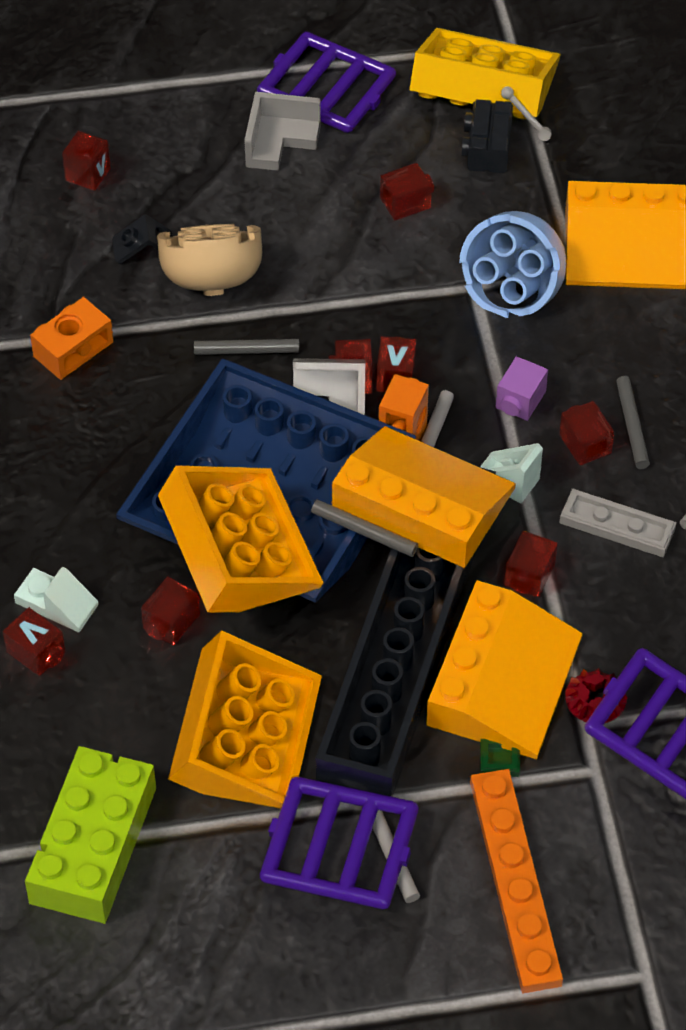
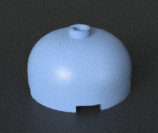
(497, 251)

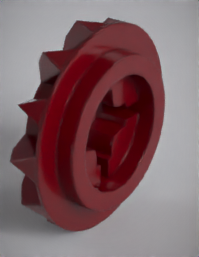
(578, 694)

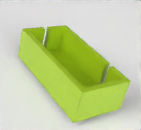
(91, 835)

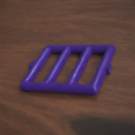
(331, 51)
(627, 746)
(345, 889)

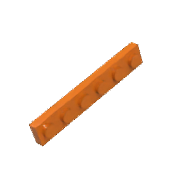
(516, 881)

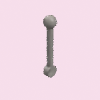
(544, 133)

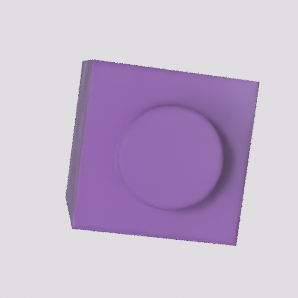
(521, 388)

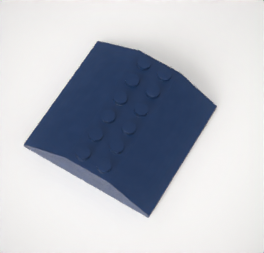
(264, 424)

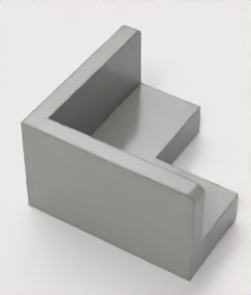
(279, 123)
(337, 378)

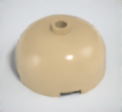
(210, 256)

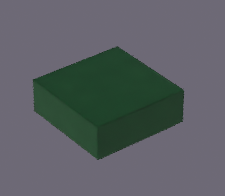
(496, 758)

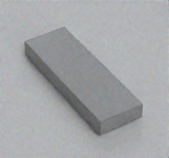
(617, 522)

